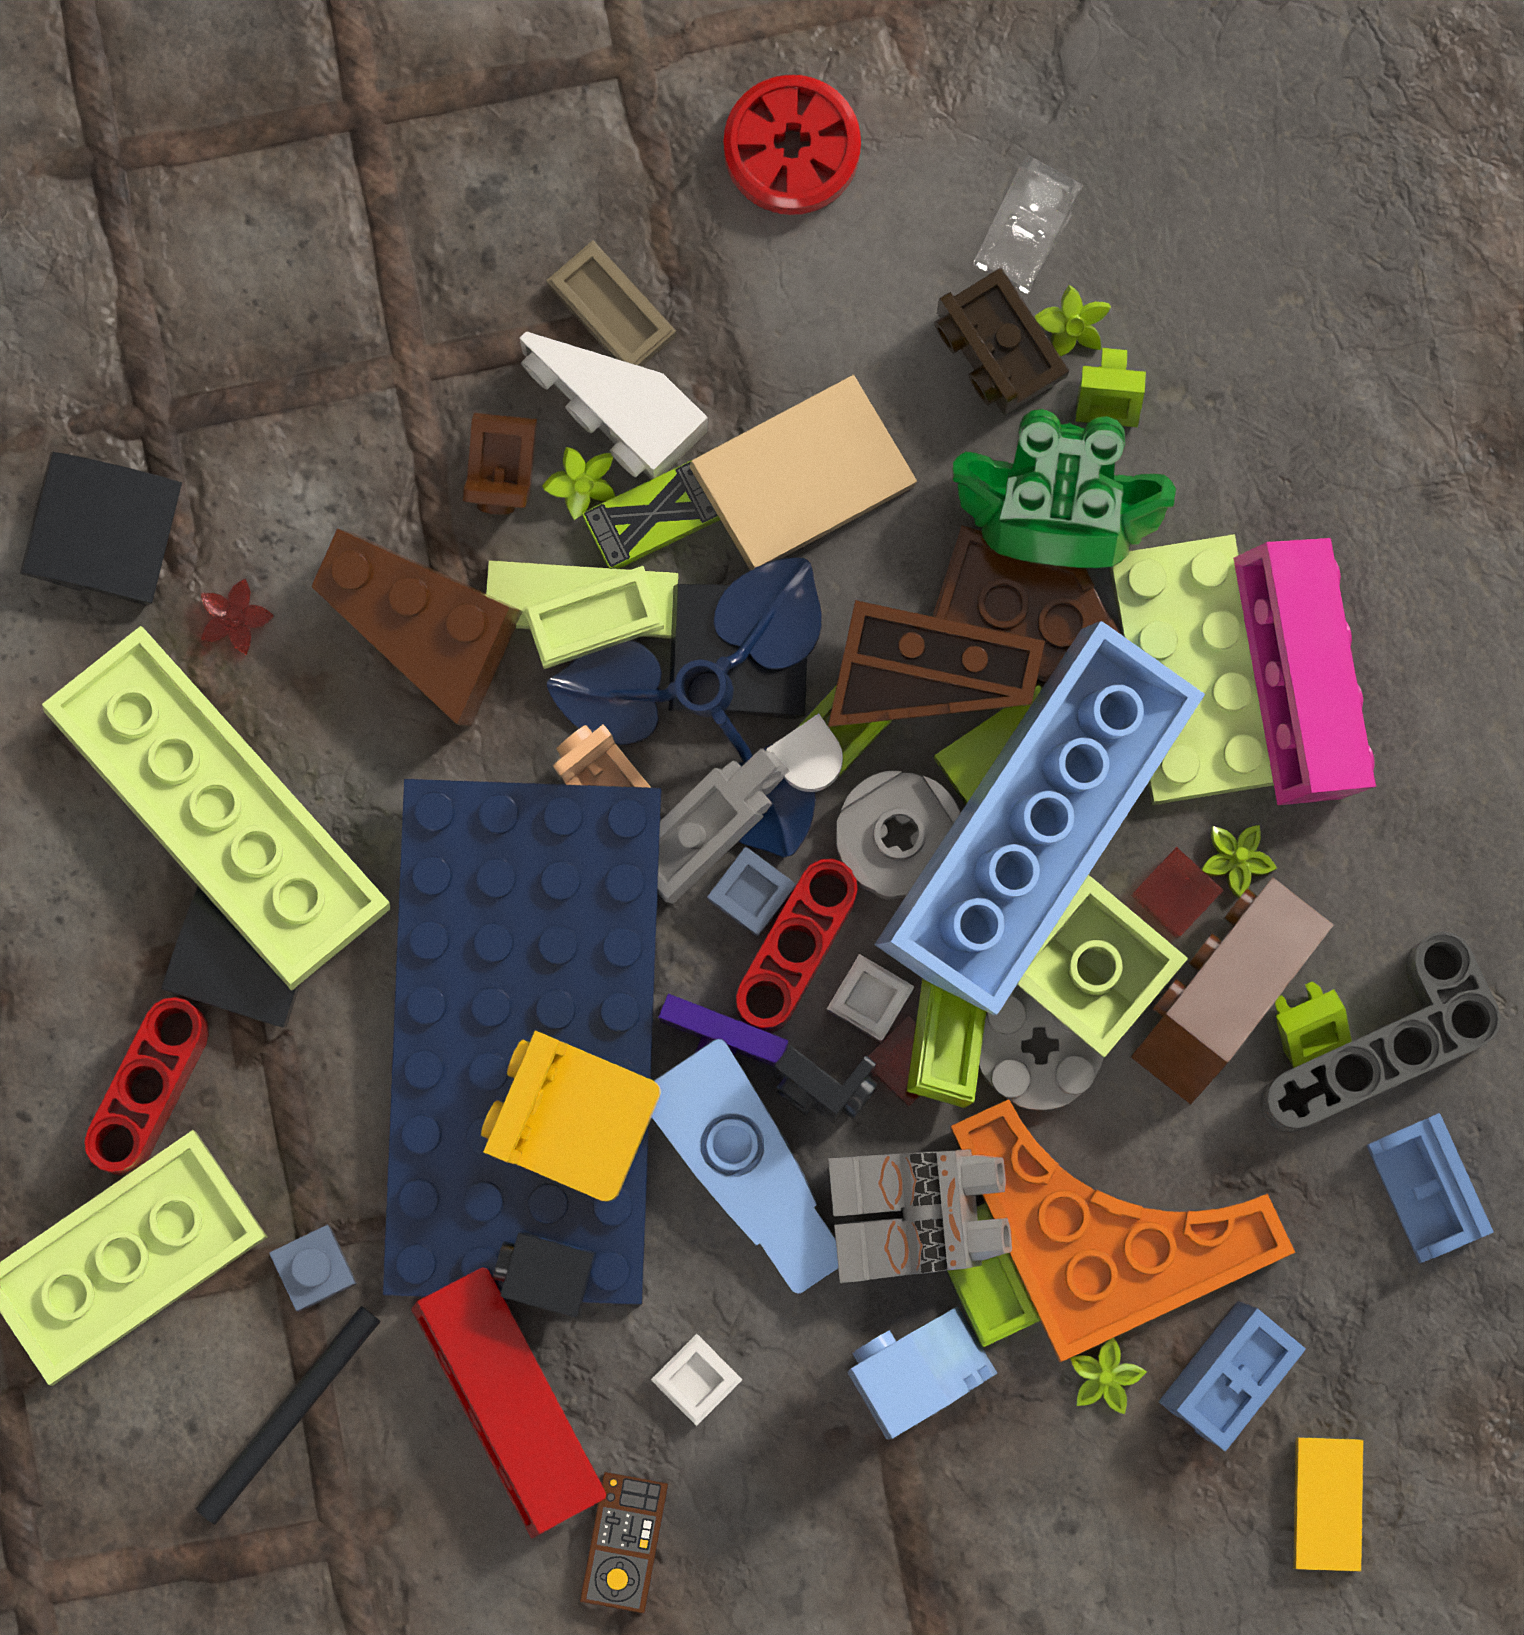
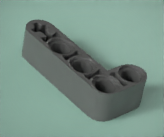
(1376, 1049)

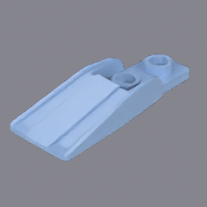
(745, 1162)

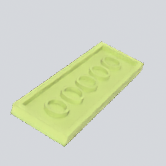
(216, 807)

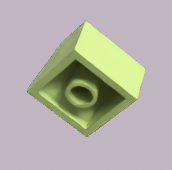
(1100, 967)

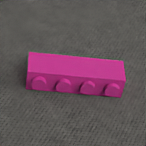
(1304, 671)

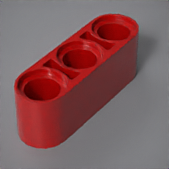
(799, 914)
(146, 1053)

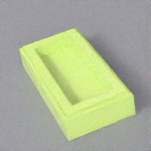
(593, 617)

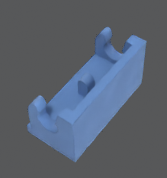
(1429, 1188)
(1232, 1375)

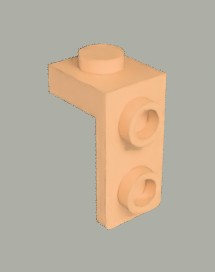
(595, 761)

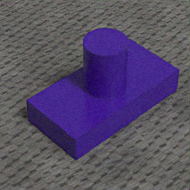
(712, 1025)

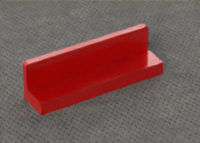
(508, 1401)

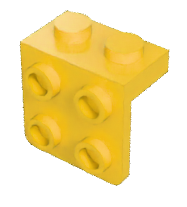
(571, 1116)

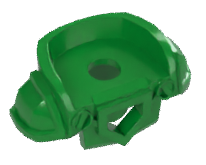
(1062, 495)

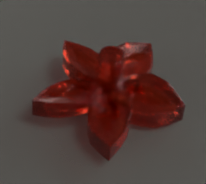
(233, 616)

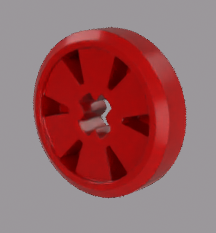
(763, 119)

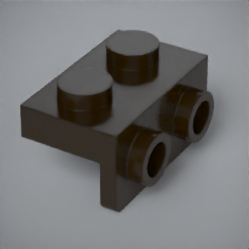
(1000, 341)

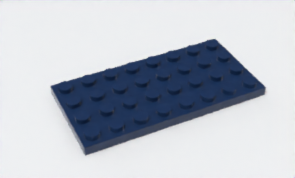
(511, 923)

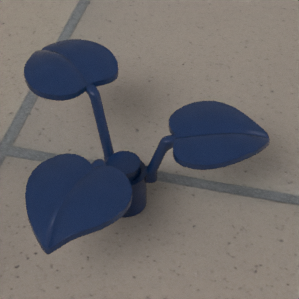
(766, 614)

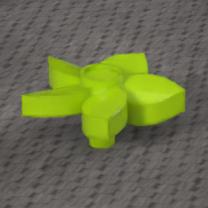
(1073, 322)
(580, 481)
(1238, 858)
(1106, 1377)

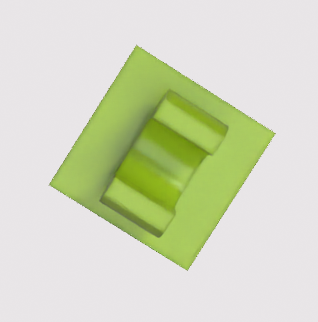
(1111, 390)
(1312, 1026)

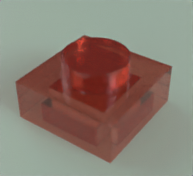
(1177, 893)
(894, 1061)

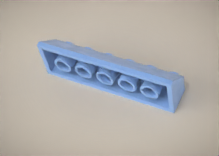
(1040, 818)

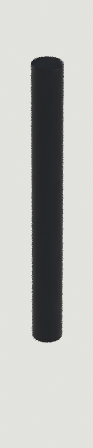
(287, 1415)

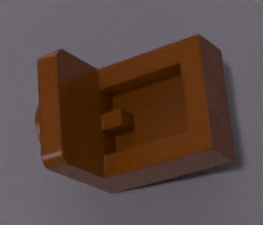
(500, 462)

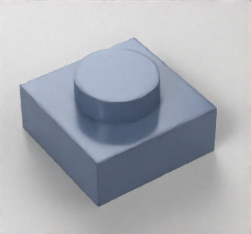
(751, 892)
(313, 1268)

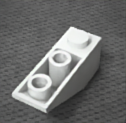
(628, 403)

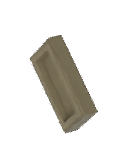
(611, 306)

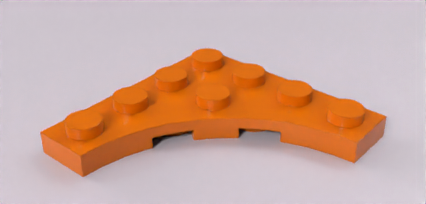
(1103, 1261)

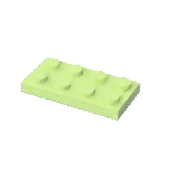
(1189, 616)
(124, 1257)

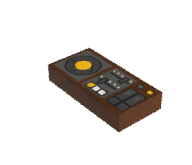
(624, 1543)

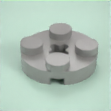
(862, 827)
(1016, 1075)

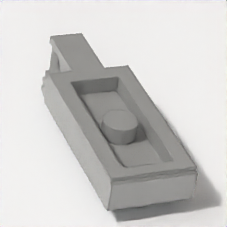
(714, 820)

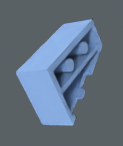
(919, 1372)

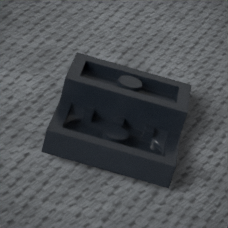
(101, 528)
(755, 688)
(223, 969)

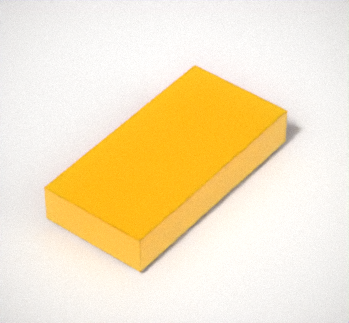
(1328, 1504)

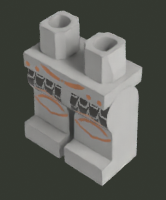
(938, 1213)

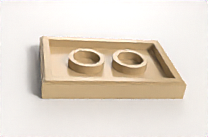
(803, 473)

